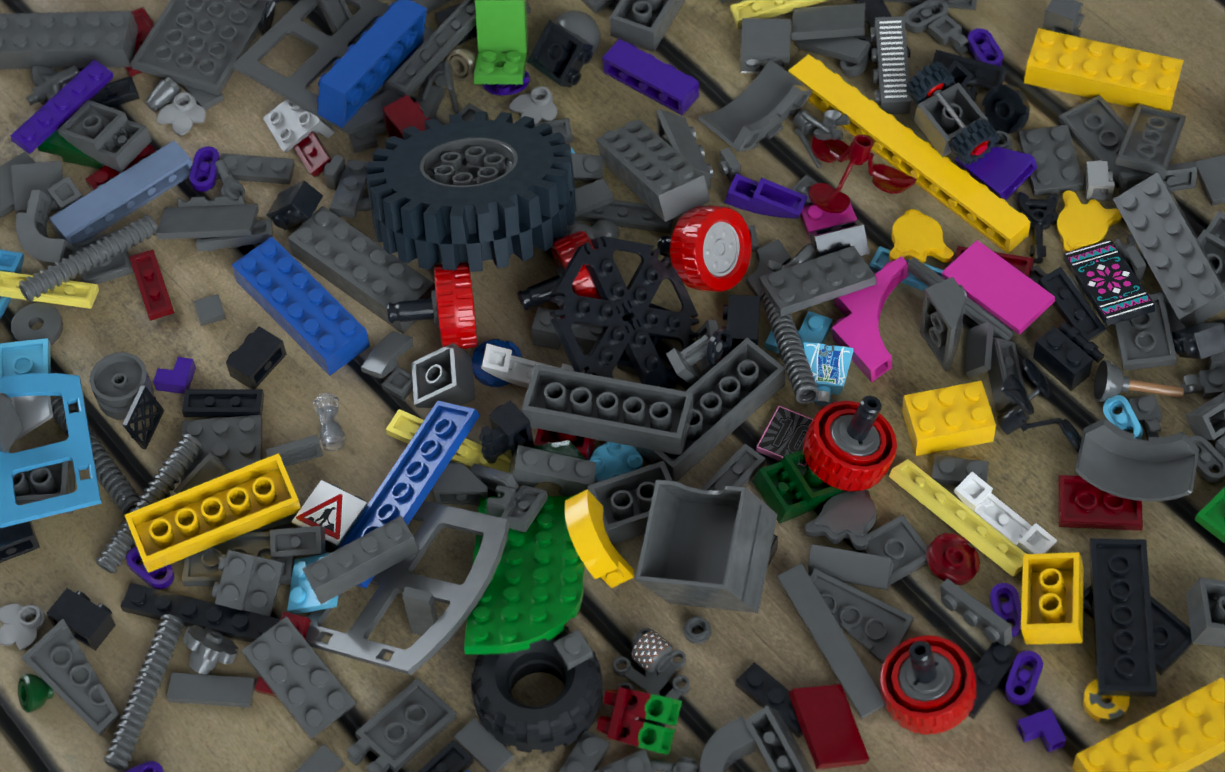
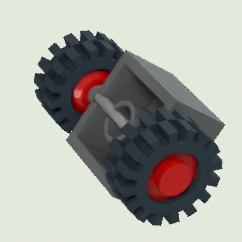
(950, 115)

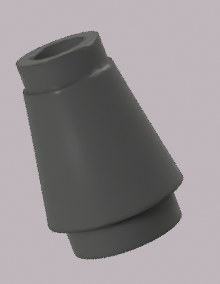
(162, 94)

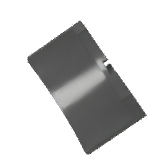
(759, 108)
(1136, 467)

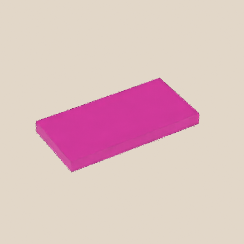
(999, 287)

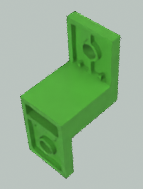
(501, 41)

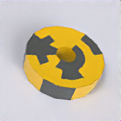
(1102, 711)

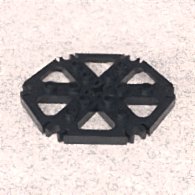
(614, 304)

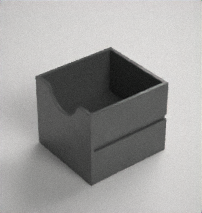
(707, 546)

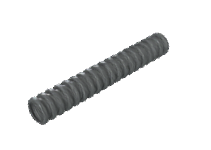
(88, 258)
(792, 353)
(107, 471)
(158, 490)
(144, 692)

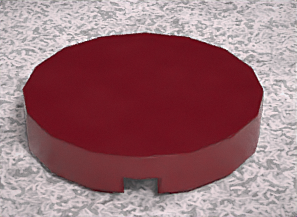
(953, 558)

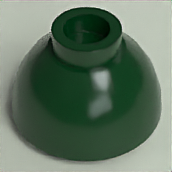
(33, 692)

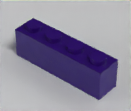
(651, 77)

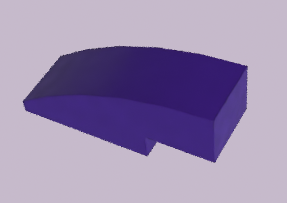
(765, 198)

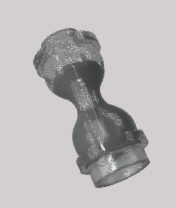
(331, 433)

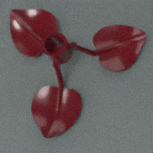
(830, 150)

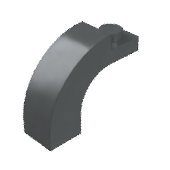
(33, 233)
(727, 746)

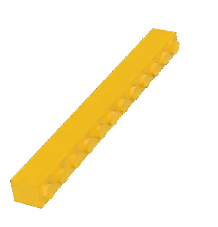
(915, 157)

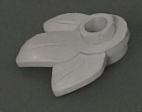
(533, 107)
(182, 113)
(16, 625)

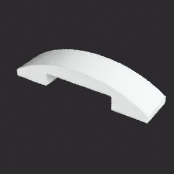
(511, 368)
(979, 498)

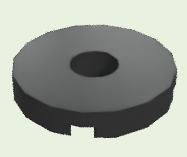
(33, 314)

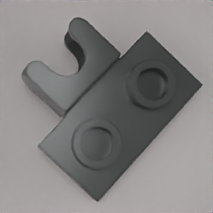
(517, 507)

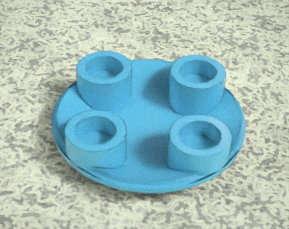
(615, 460)

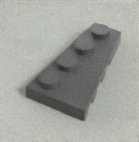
(863, 617)
(67, 671)

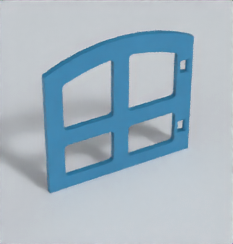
(76, 449)

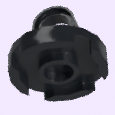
(1006, 108)

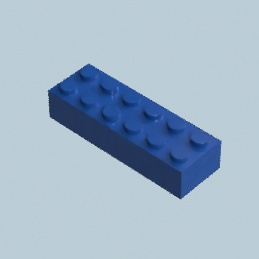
(371, 61)
(301, 306)

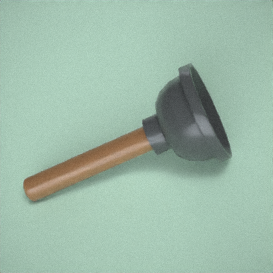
(1111, 382)

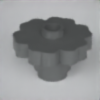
(208, 649)

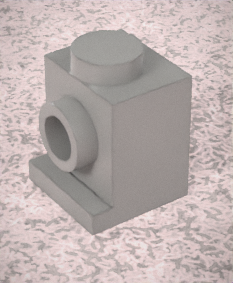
(1098, 181)

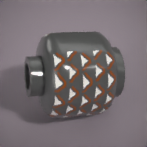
(651, 652)

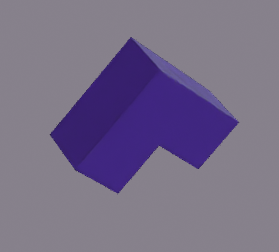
(176, 379)
(1043, 726)

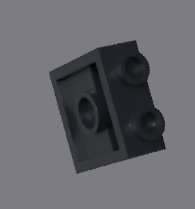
(560, 54)

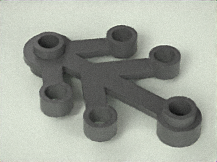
(652, 682)

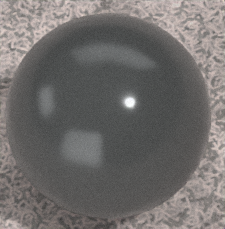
(582, 25)

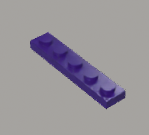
(61, 106)

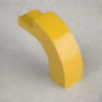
(591, 541)

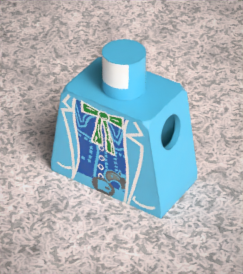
(829, 368)

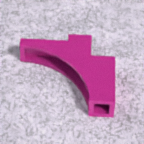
(862, 318)

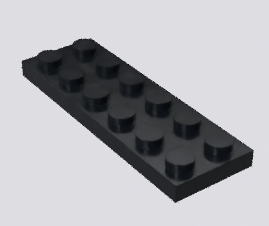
(1122, 617)

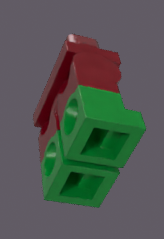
(630, 716)

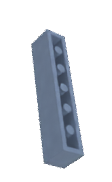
(123, 194)

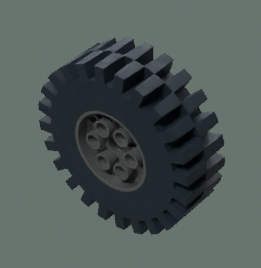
(472, 191)

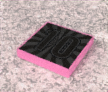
(784, 434)

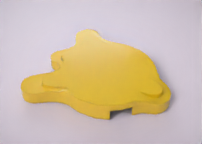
(1084, 223)
(918, 237)

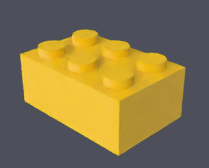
(948, 418)
(1052, 598)

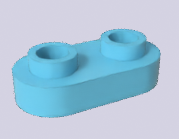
(1126, 419)

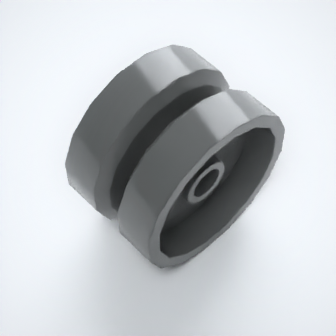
(116, 383)

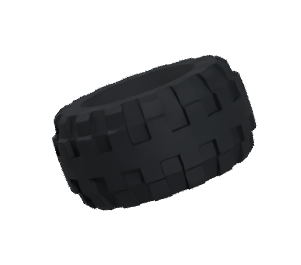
(539, 726)

